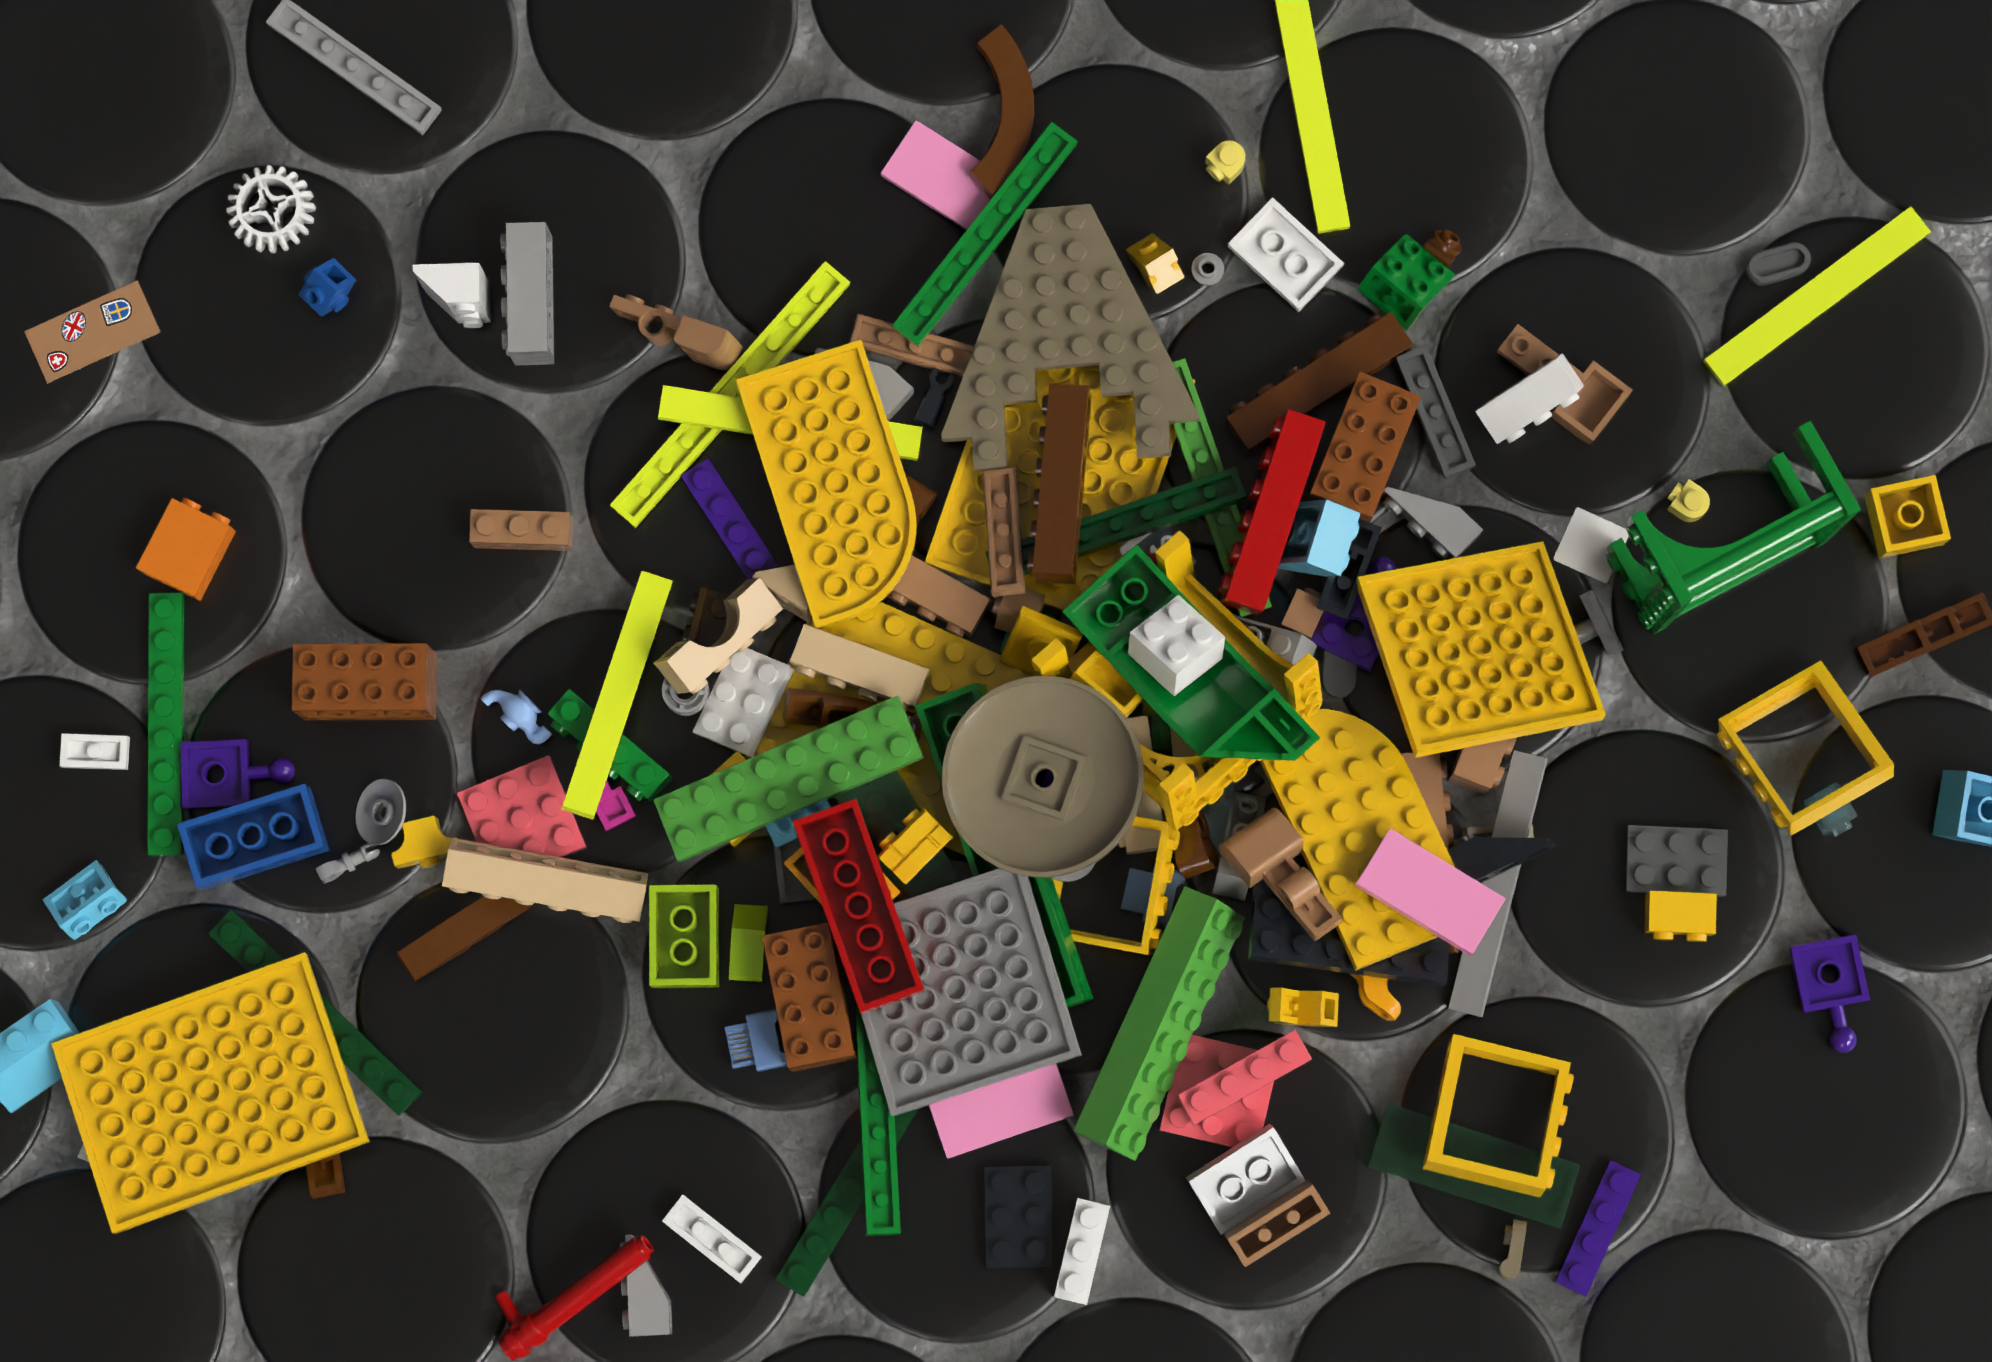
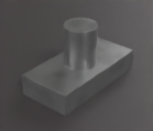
(1597, 625)

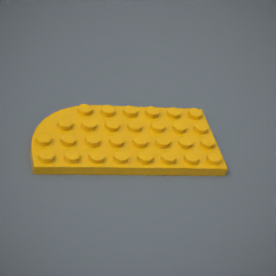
(833, 478)
(1343, 804)

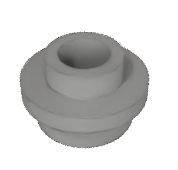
(1203, 278)

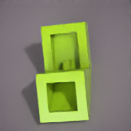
(747, 944)

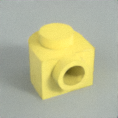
(1225, 161)
(1688, 501)

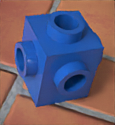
(327, 287)

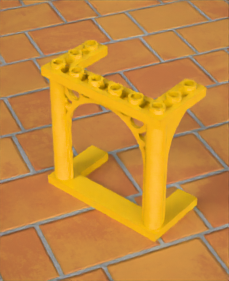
(1296, 683)

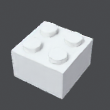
(1176, 645)

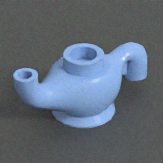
(519, 712)

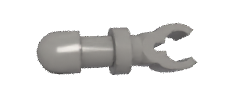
(335, 868)

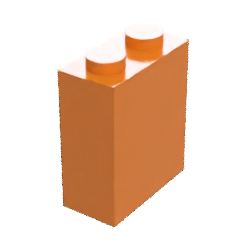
(186, 548)

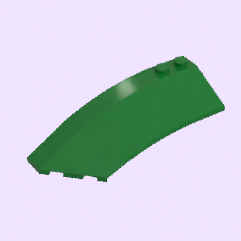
(1221, 712)

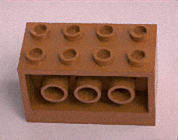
(1365, 445)
(364, 681)
(809, 997)

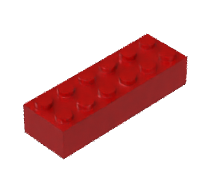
(1272, 511)
(858, 906)

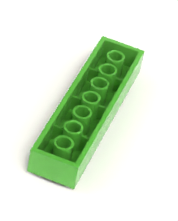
(1160, 1023)

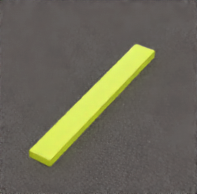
(1312, 115)
(1816, 296)
(729, 414)
(617, 695)

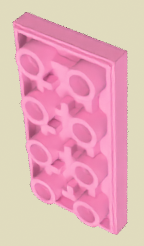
(937, 175)
(1430, 892)
(1001, 1111)

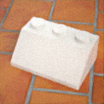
(459, 290)

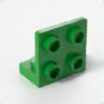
(1405, 281)

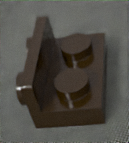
(708, 617)

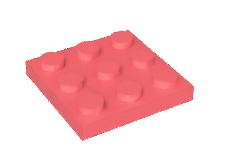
(523, 811)
(1233, 1123)

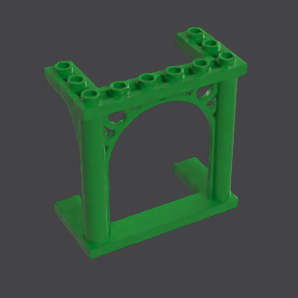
(1688, 576)

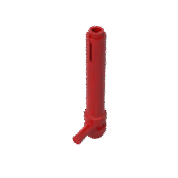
(535, 1328)

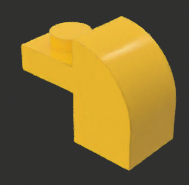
(1303, 1007)

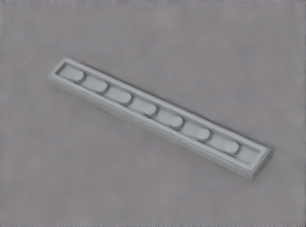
(1512, 821)

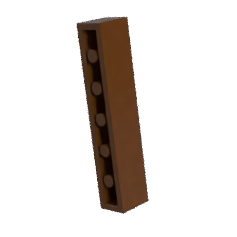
(1320, 381)
(1061, 484)

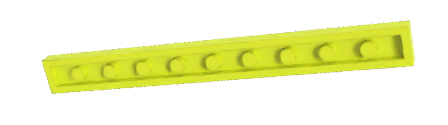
(764, 353)

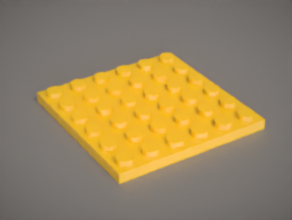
(1479, 649)

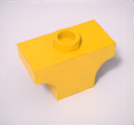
(1155, 263)
(422, 844)

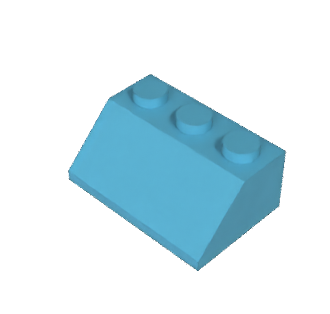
(27, 1054)

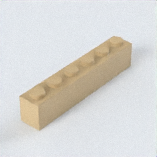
(545, 880)

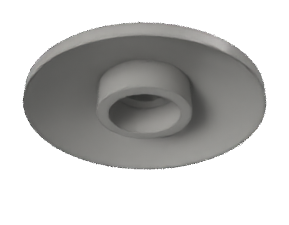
(380, 811)

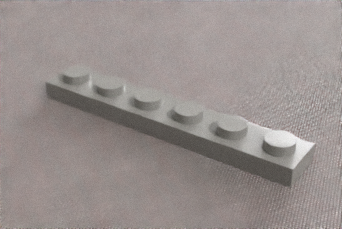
(354, 66)

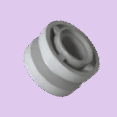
(685, 707)

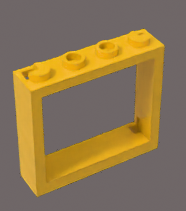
(1813, 677)
(1157, 901)
(1482, 1173)

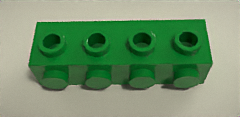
(635, 767)

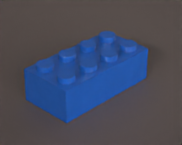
(253, 837)

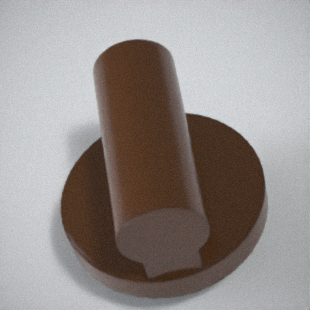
(1443, 246)

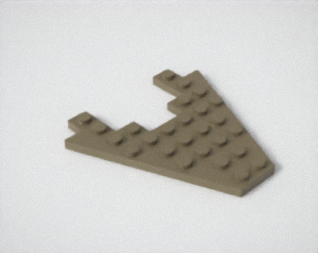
(1061, 308)

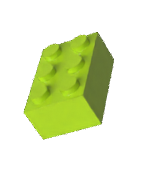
(684, 936)

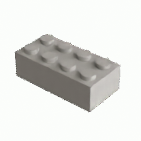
(529, 293)

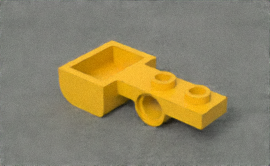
(1102, 677)

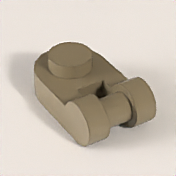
(1514, 1237)

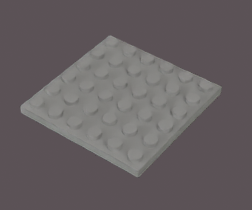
(987, 998)

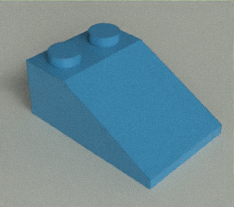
(1965, 807)

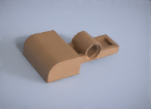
(698, 339)
(1598, 398)
(1266, 853)

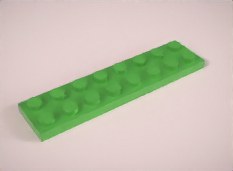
(788, 778)

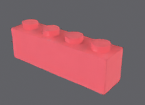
(1244, 1077)

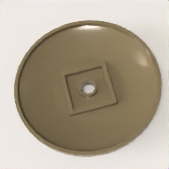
(1034, 728)

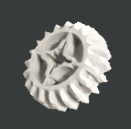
(283, 206)

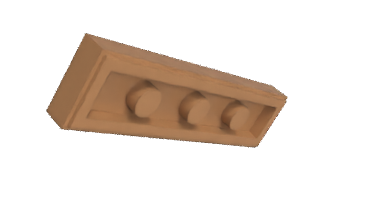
(934, 352)
(1004, 532)

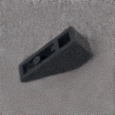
(1342, 590)
(1490, 856)

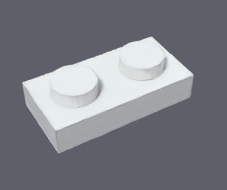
(94, 751)

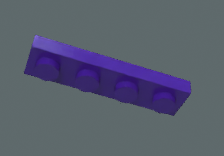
(728, 519)
(1597, 1228)

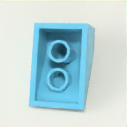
(1320, 538)

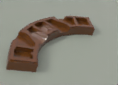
(1015, 110)

